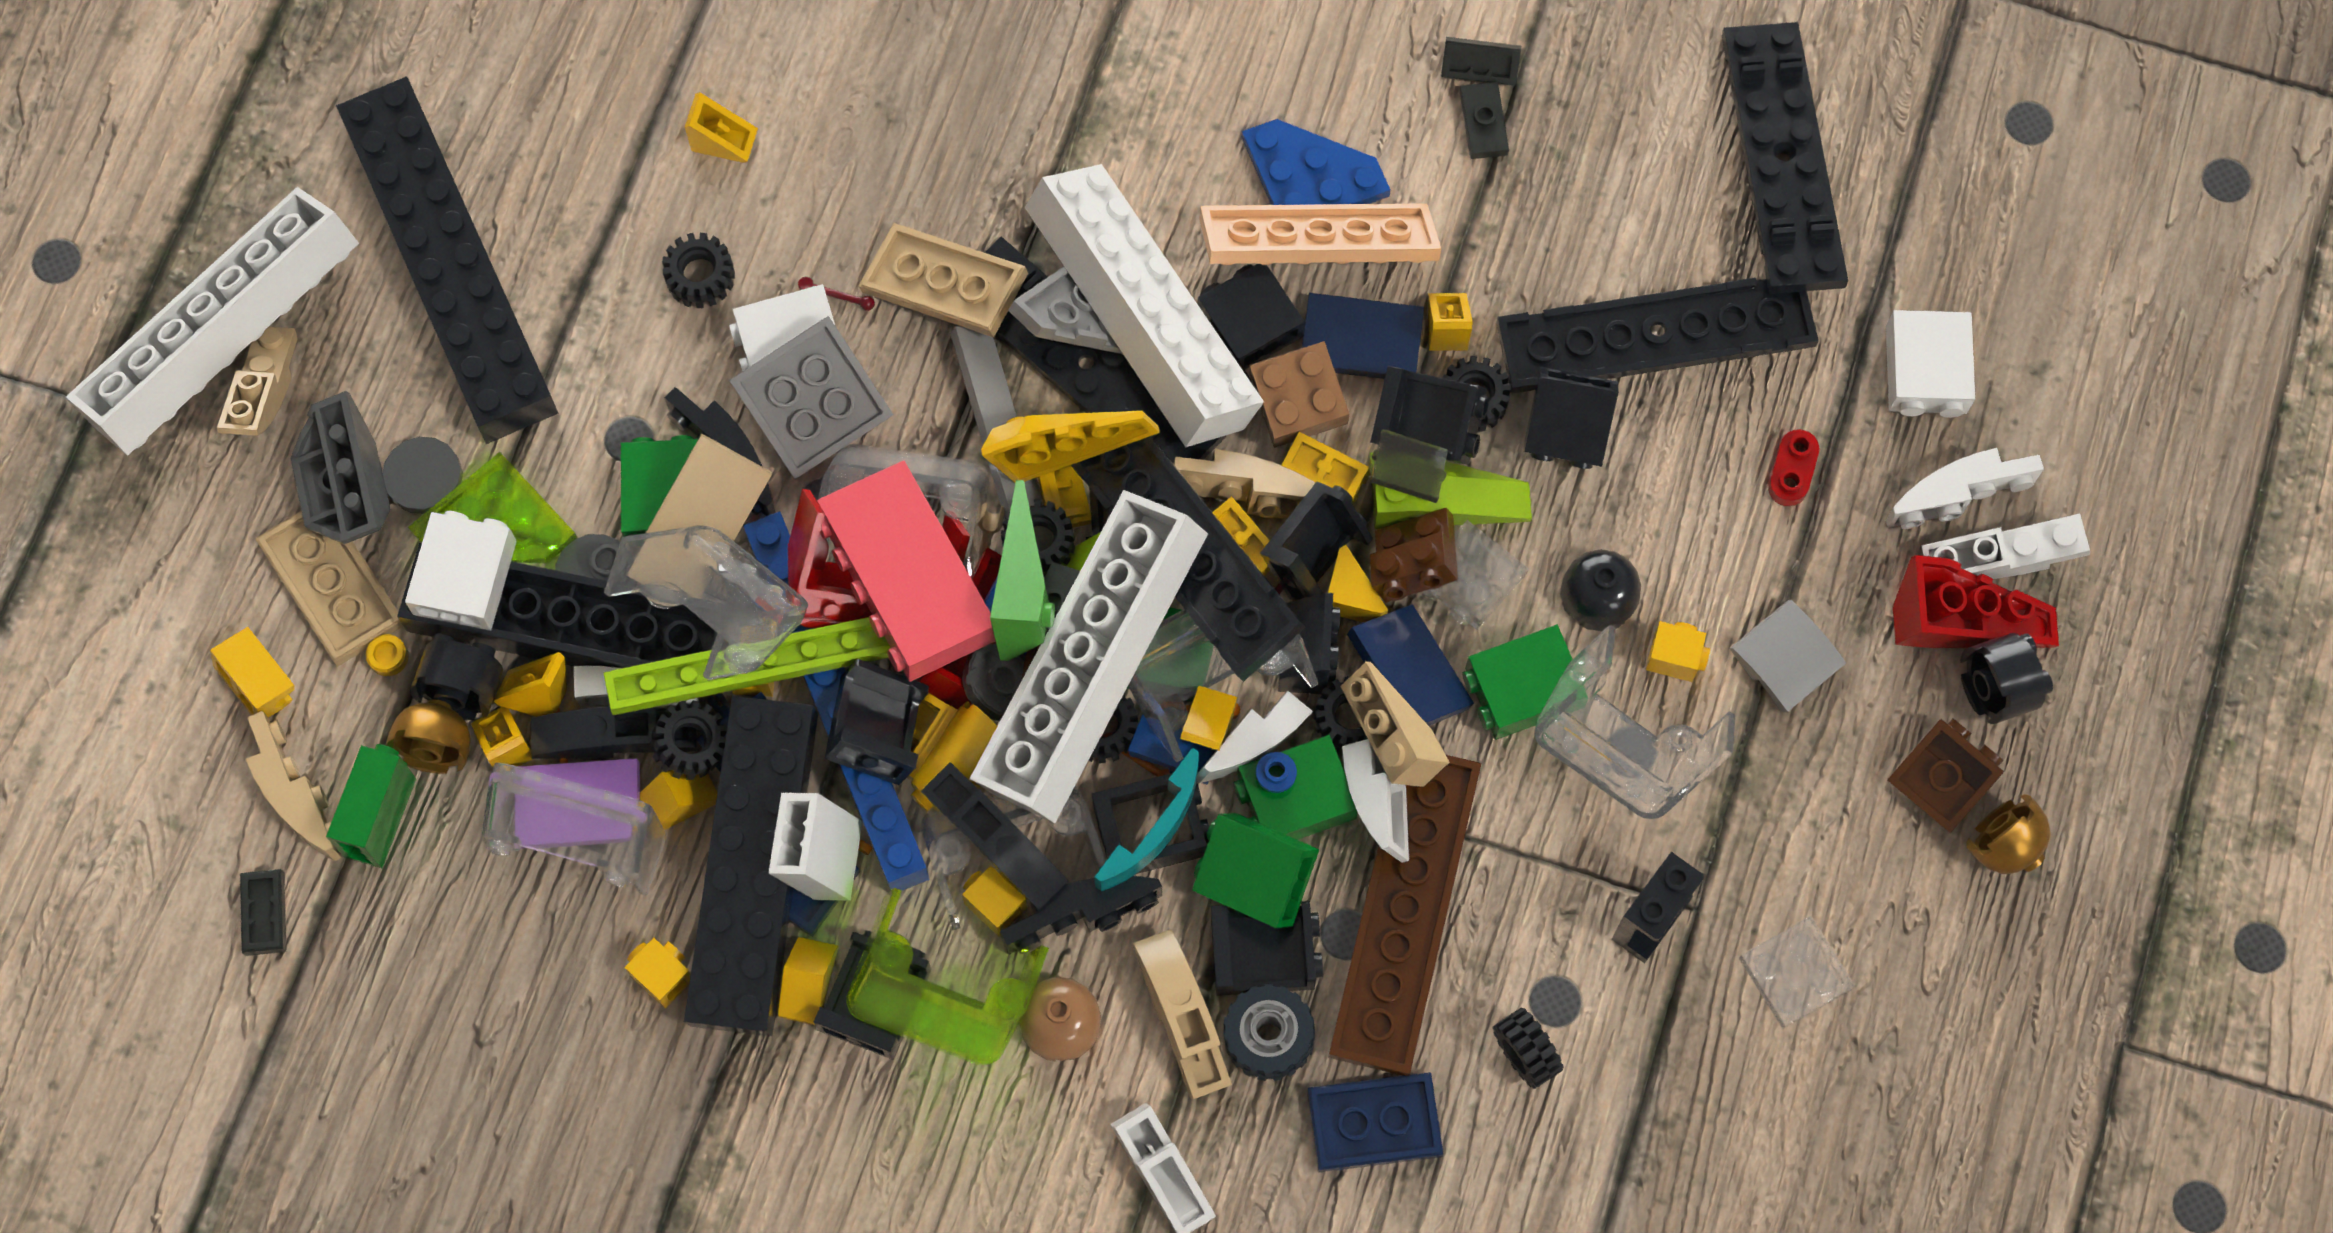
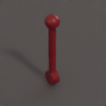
(866, 303)

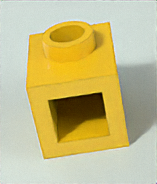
(1678, 651)
(993, 899)
(659, 970)

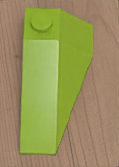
(1466, 493)

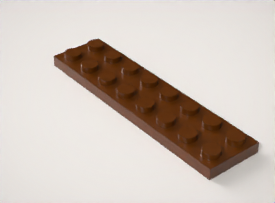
(1404, 927)

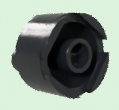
(458, 675)
(2005, 677)

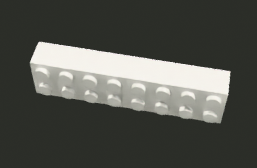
(1143, 305)
(212, 320)
(1089, 655)

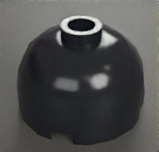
(1601, 589)

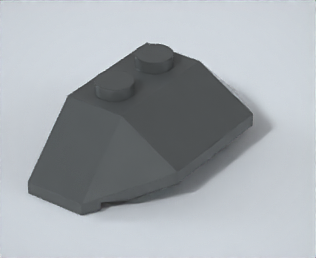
(339, 472)

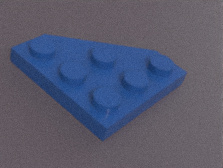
(1311, 169)

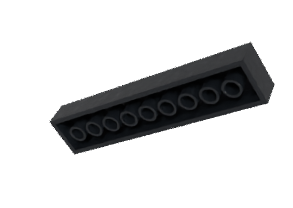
(447, 260)

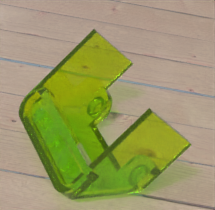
(929, 1013)

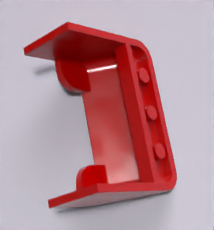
(823, 582)

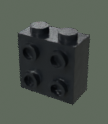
(1252, 314)
(1571, 418)

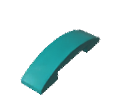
(1124, 864)

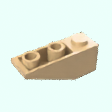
(1394, 729)

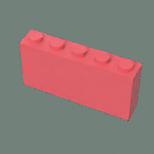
(905, 571)

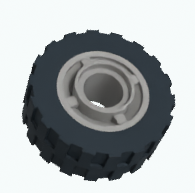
(1269, 1007)

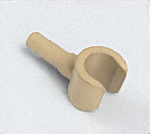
(989, 524)

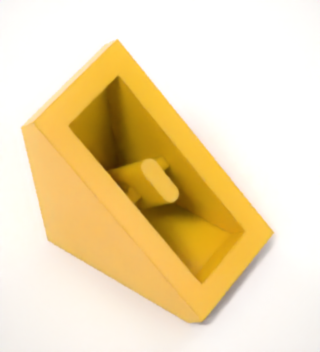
(718, 131)
(1449, 322)
(1353, 590)
(535, 686)
(1209, 718)
(502, 738)
(678, 798)
(806, 979)

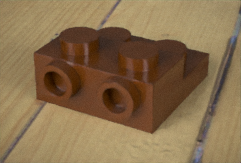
(1414, 556)
(1947, 773)

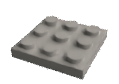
(811, 397)

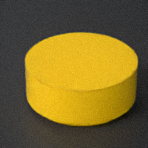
(387, 655)

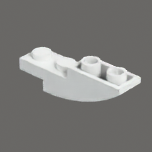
(1950, 488)
(2015, 550)

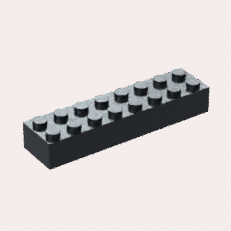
(572, 615)
(742, 905)

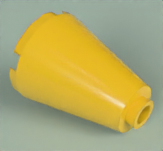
(959, 744)

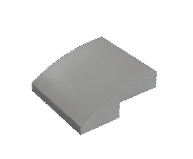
(1787, 655)

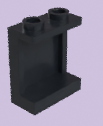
(1432, 412)
(1312, 539)
(875, 722)
(1657, 907)
(1257, 954)
(841, 1024)

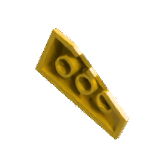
(1047, 443)

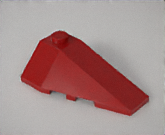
(1957, 609)

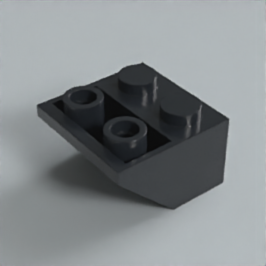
(1321, 631)

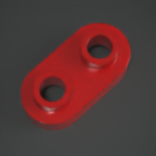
(1793, 465)

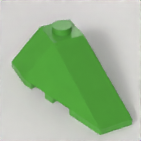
(1020, 598)

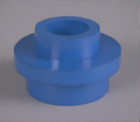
(1271, 783)

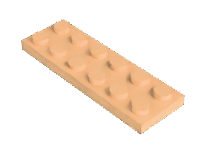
(1319, 233)

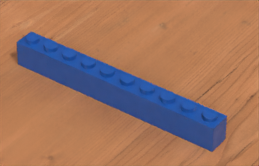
(873, 797)

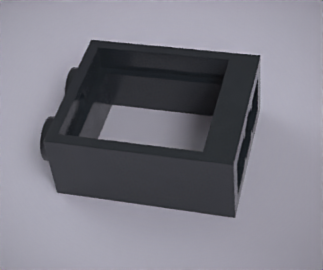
(1171, 854)

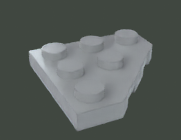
(1062, 314)

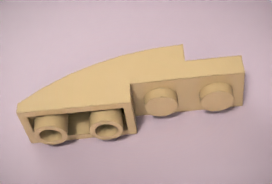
(261, 385)
(1263, 485)
(290, 796)
(1183, 1013)

